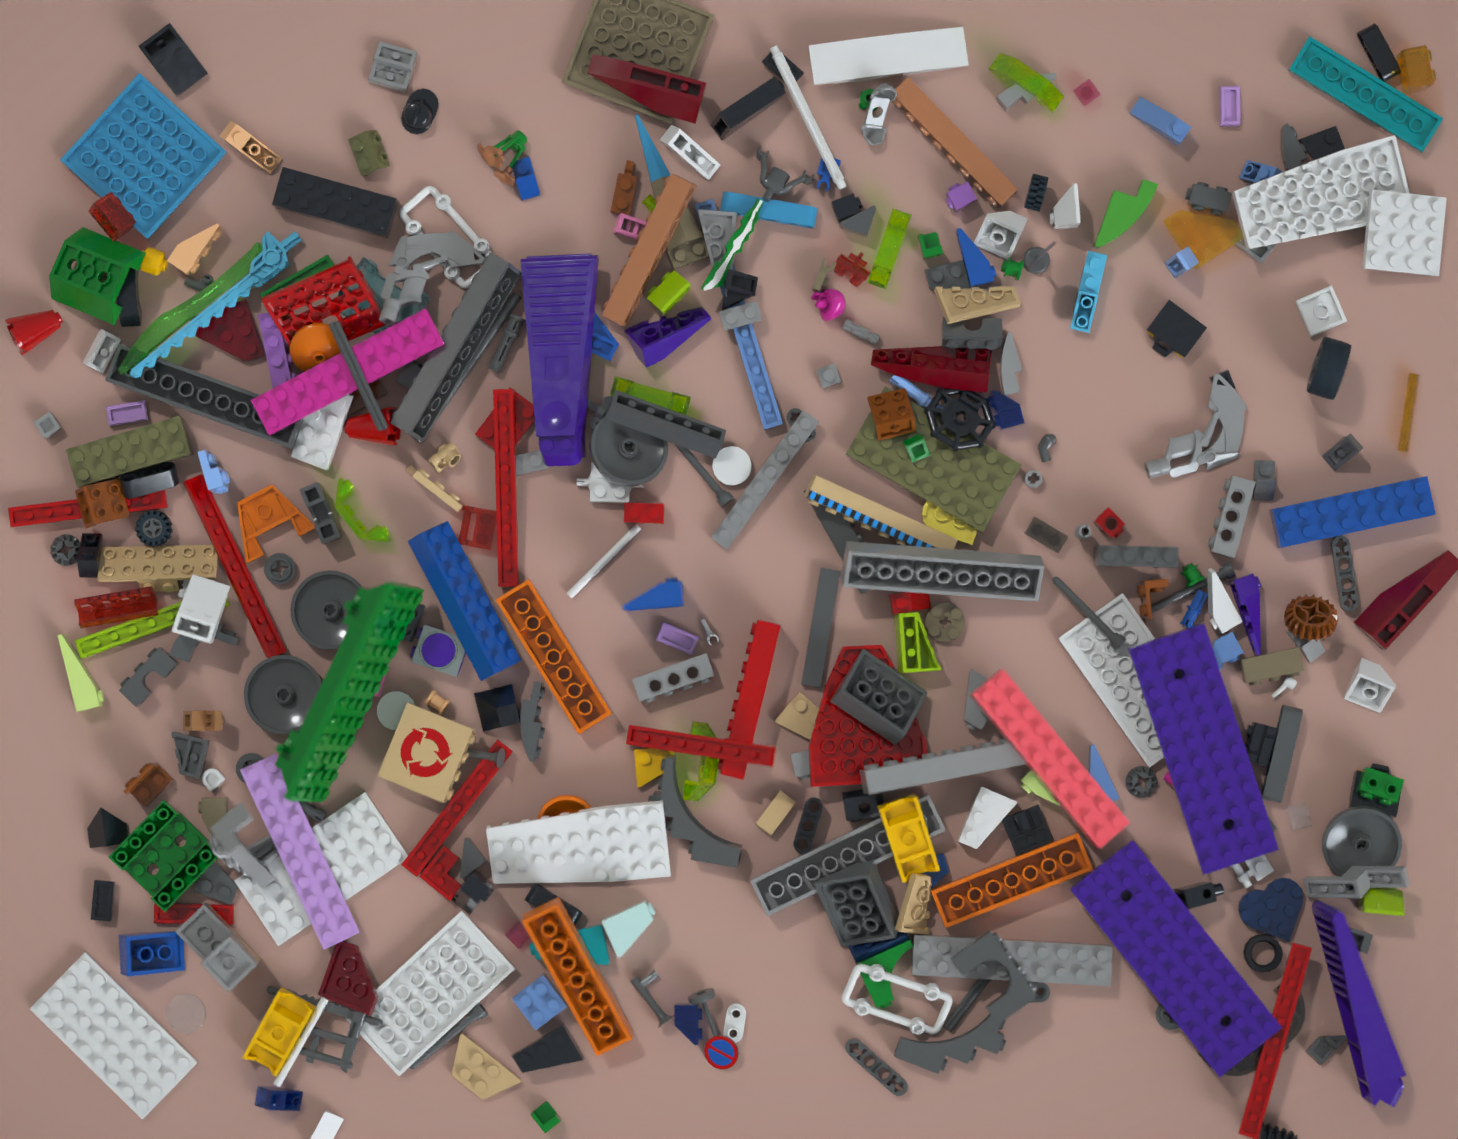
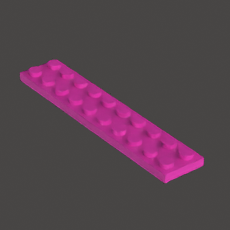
(333, 379)

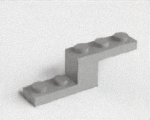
(1356, 881)

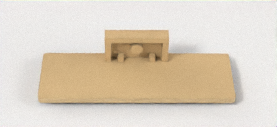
(157, 565)

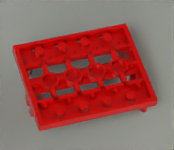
(320, 285)

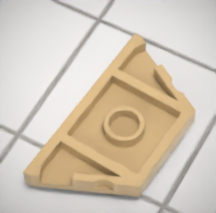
(480, 1070)

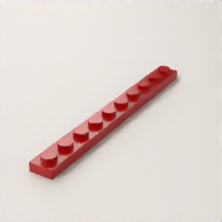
(506, 487)
(234, 566)
(1274, 1046)

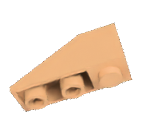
(250, 147)
(190, 251)

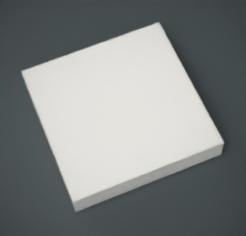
(1320, 311)

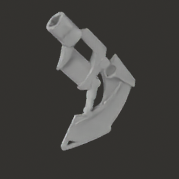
(450, 249)
(1226, 407)

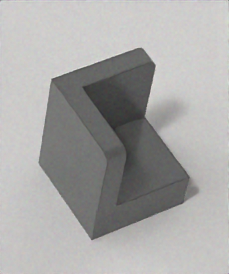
(1361, 939)

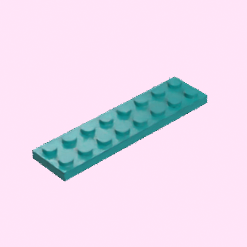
(1365, 94)

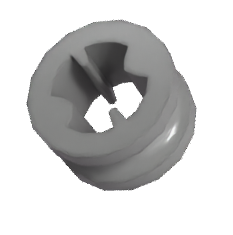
(1029, 474)

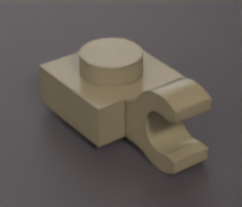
(821, 280)

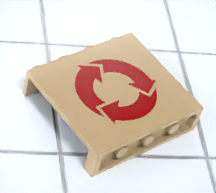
(427, 753)

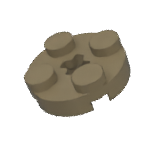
(936, 629)

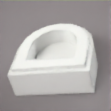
(212, 778)

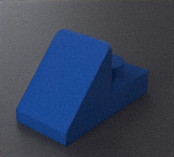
(525, 179)

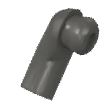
(200, 284)
(1044, 446)

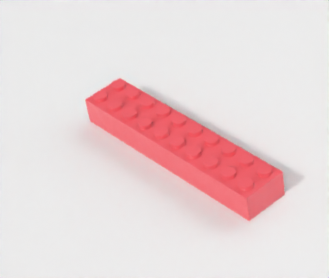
(1049, 758)

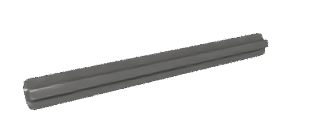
(358, 376)

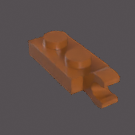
(624, 190)

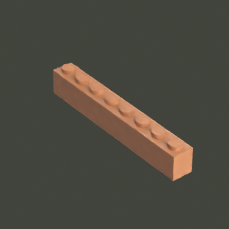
(953, 143)
(649, 249)

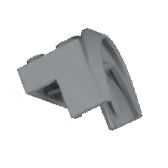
(249, 859)

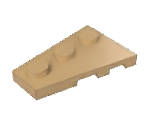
(436, 487)
(914, 908)

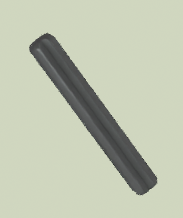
(966, 1003)

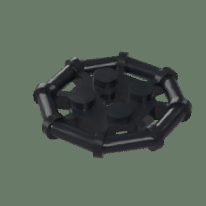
(959, 428)

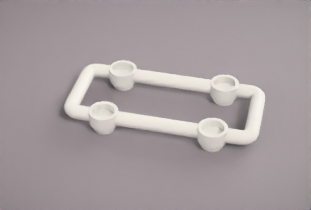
(443, 203)
(916, 1024)

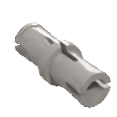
(1086, 528)

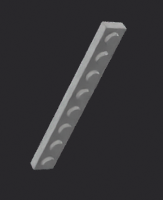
(765, 479)

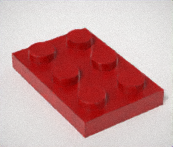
(523, 420)

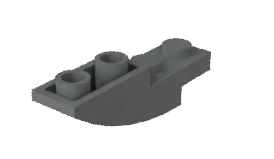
(1291, 150)
(531, 730)

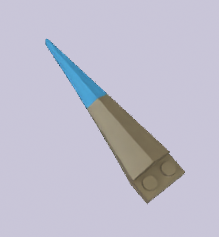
(687, 240)

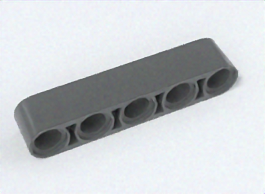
(1281, 754)

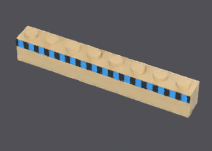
(874, 516)

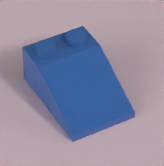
(151, 953)

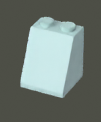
(628, 925)

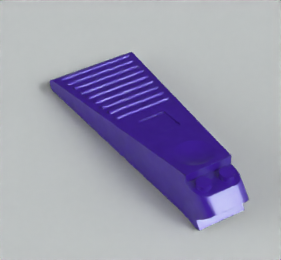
(559, 327)
(1367, 1033)

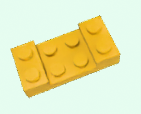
(908, 837)
(279, 1030)

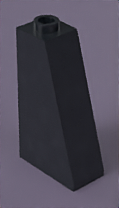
(747, 108)

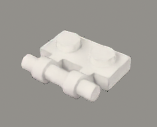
(1258, 867)

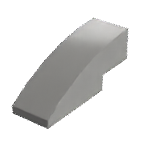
(1015, 93)
(1009, 366)

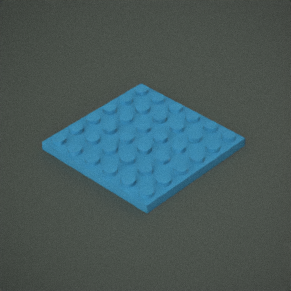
(144, 154)

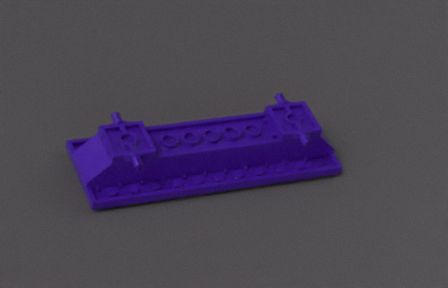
(1203, 748)
(1175, 958)

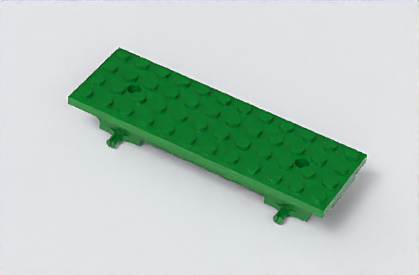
(317, 750)

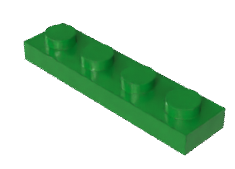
(314, 268)

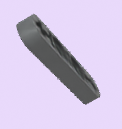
(1347, 573)
(878, 1064)

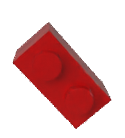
(644, 513)

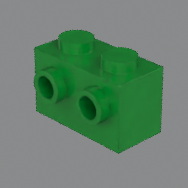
(1379, 786)

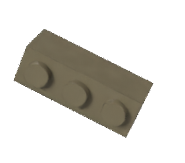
(1271, 666)

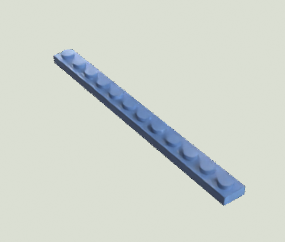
(752, 359)

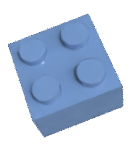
(540, 1001)

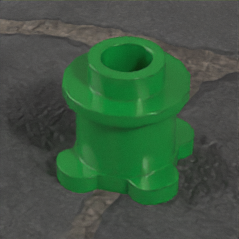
(864, 104)
(1012, 268)
(1191, 574)

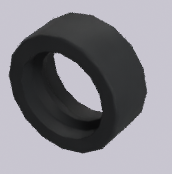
(1277, 950)

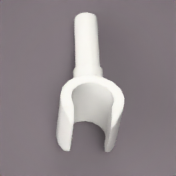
(709, 633)
(1288, 682)

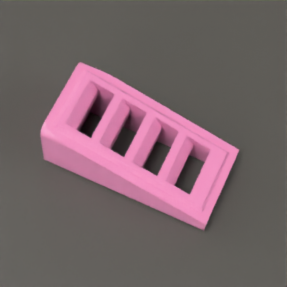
(618, 225)

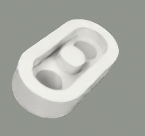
(735, 1023)

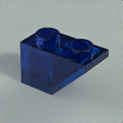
(1007, 411)
(686, 1020)
(278, 1098)

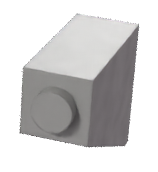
(972, 713)

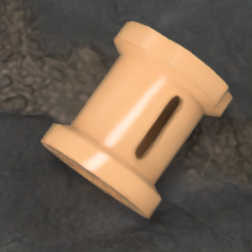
(437, 702)

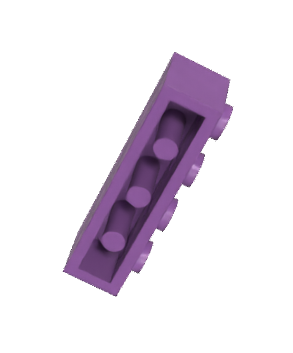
(276, 351)

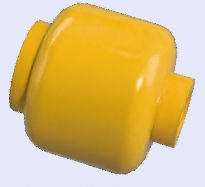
(154, 261)

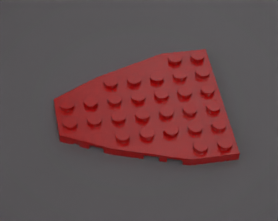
(844, 744)

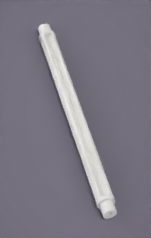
(808, 118)

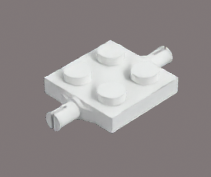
(604, 490)

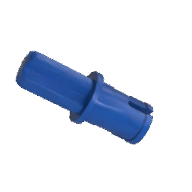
(1194, 608)

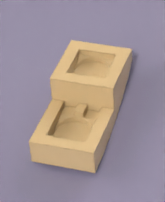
(775, 813)

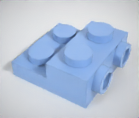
(215, 477)

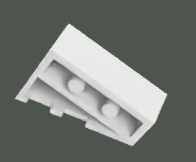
(984, 815)

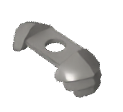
(872, 128)

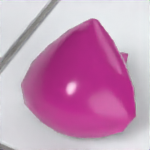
(830, 303)

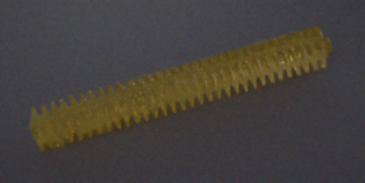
(1407, 417)

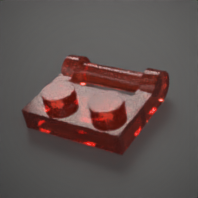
(483, 528)

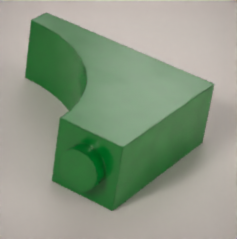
(881, 990)

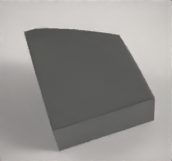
(1324, 1046)

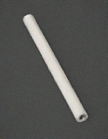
(604, 560)
(301, 1041)

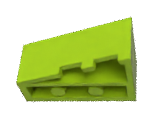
(912, 645)

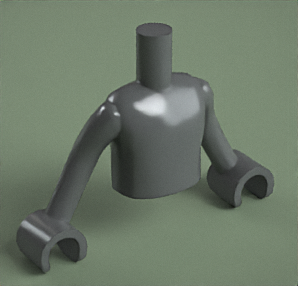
(776, 180)

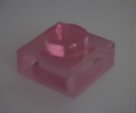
(1086, 92)
(518, 934)

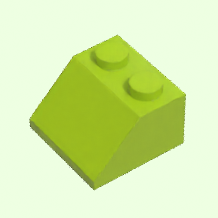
(668, 292)
(1382, 901)

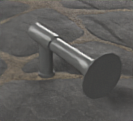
(497, 757)
(640, 986)

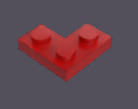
(437, 873)

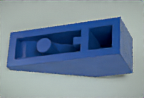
(976, 264)

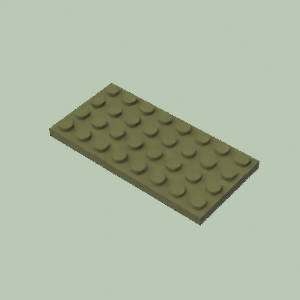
(959, 483)

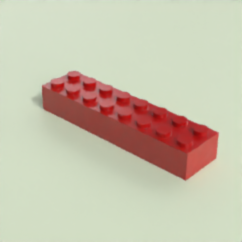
(751, 691)

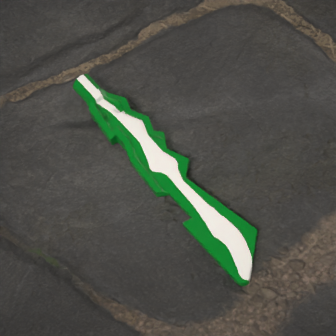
(734, 245)

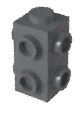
(1207, 198)

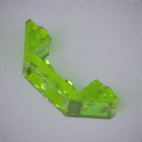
(1028, 79)
(889, 248)
(672, 401)
(345, 492)
(707, 771)

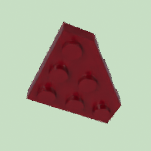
(233, 333)
(349, 980)

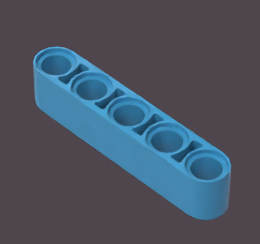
(772, 211)

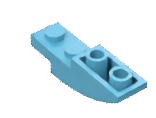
(1088, 291)

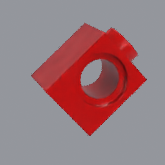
(1101, 520)

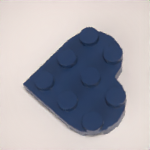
(1273, 908)

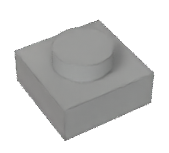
(828, 376)
(47, 425)

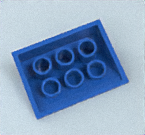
(661, 596)

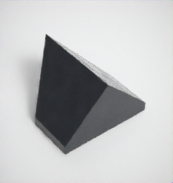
(738, 288)
(106, 830)

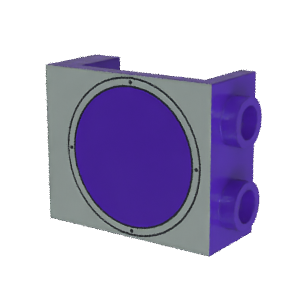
(438, 651)

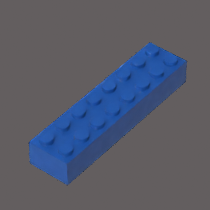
(1352, 512)
(464, 600)

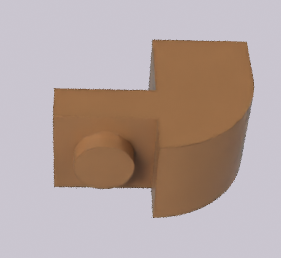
(202, 720)

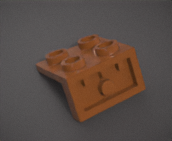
(892, 414)
(102, 502)
(1143, 591)
(149, 783)

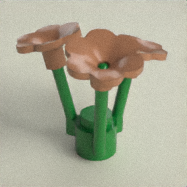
(494, 157)

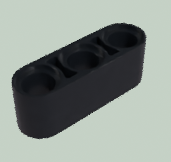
(1379, 52)
(149, 480)
(807, 815)
(539, 895)

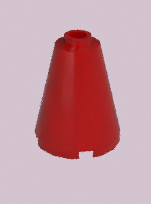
(33, 328)
(364, 429)

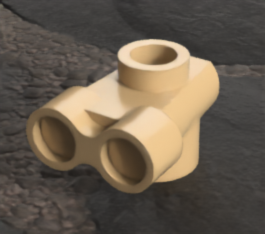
(446, 454)

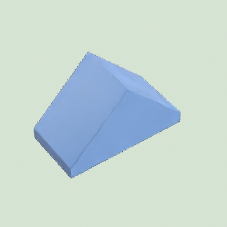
(1181, 262)

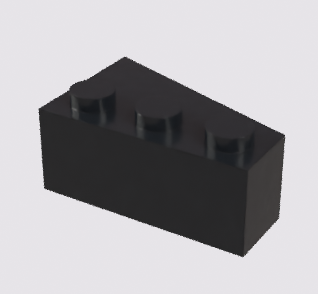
(472, 892)
(548, 1051)

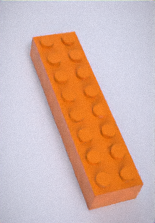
(553, 656)
(1011, 879)
(577, 976)

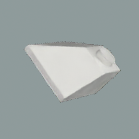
(1067, 211)
(1000, 233)
(1370, 686)

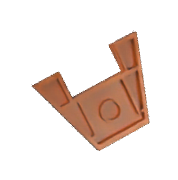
(264, 512)

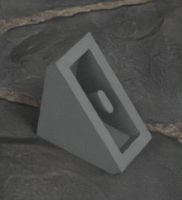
(860, 222)
(471, 858)

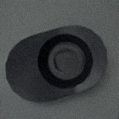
(419, 111)

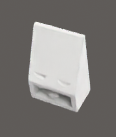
(201, 609)

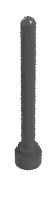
(722, 496)
(1224, 572)
(1114, 638)
(477, 1013)

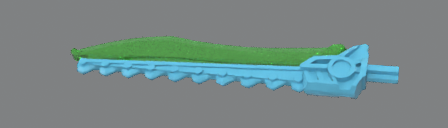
(266, 262)

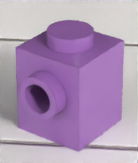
(960, 196)

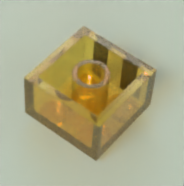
(1416, 69)

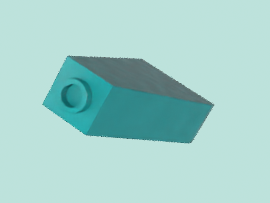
(594, 940)

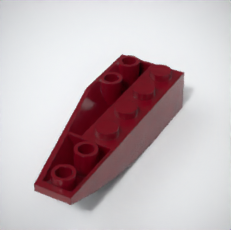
(651, 87)
(938, 366)
(1404, 601)

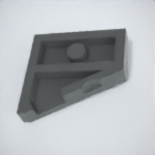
(948, 276)
(190, 753)
(216, 884)

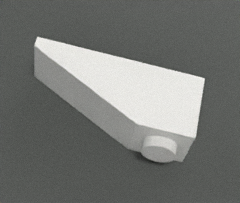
(689, 151)
(1220, 607)

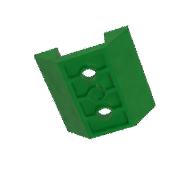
(83, 286)
(156, 844)

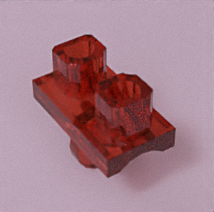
(859, 273)

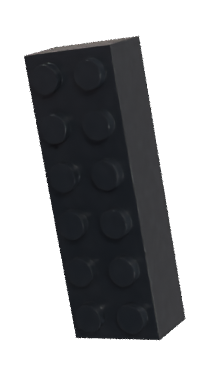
(335, 202)

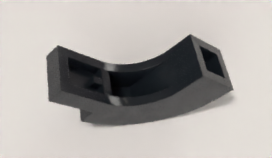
(129, 299)

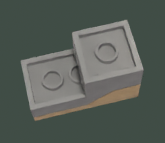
(219, 946)

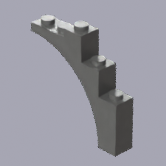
(705, 845)
(932, 1054)

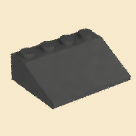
(879, 697)
(858, 904)

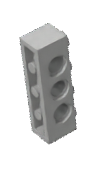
(1245, 489)
(642, 683)

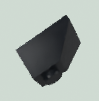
(497, 707)

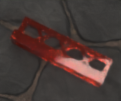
(118, 609)

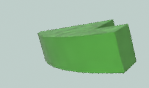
(1124, 212)

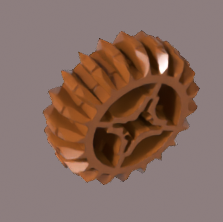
(1311, 618)

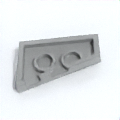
(717, 230)

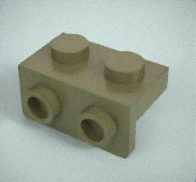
(369, 152)

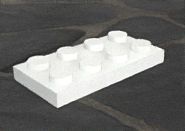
(321, 433)

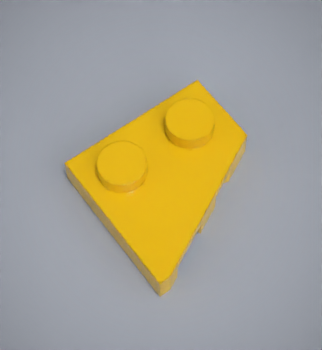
(648, 764)

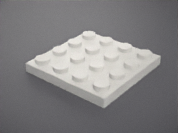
(1404, 232)

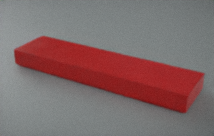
(180, 913)

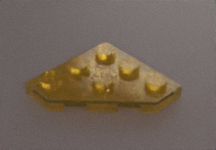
(1203, 234)

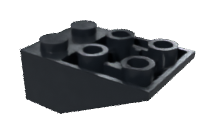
(173, 59)

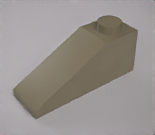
(212, 810)

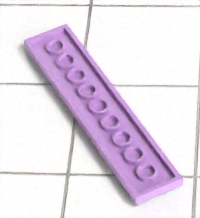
(300, 853)

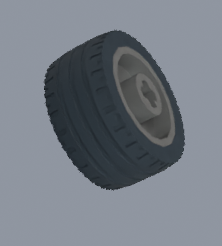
(1328, 368)

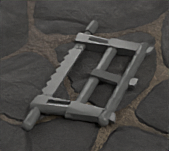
(350, 1041)

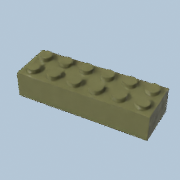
(129, 451)

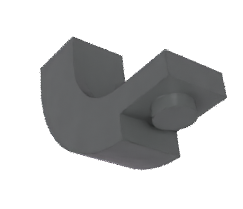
(185, 646)

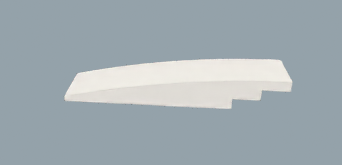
(888, 56)

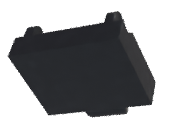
(1175, 329)
(1356, 800)

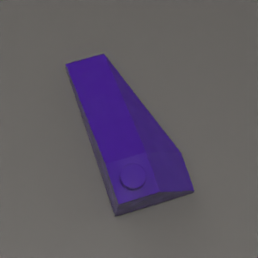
(660, 338)
(1247, 599)

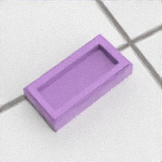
(1229, 105)
(127, 413)
(677, 638)

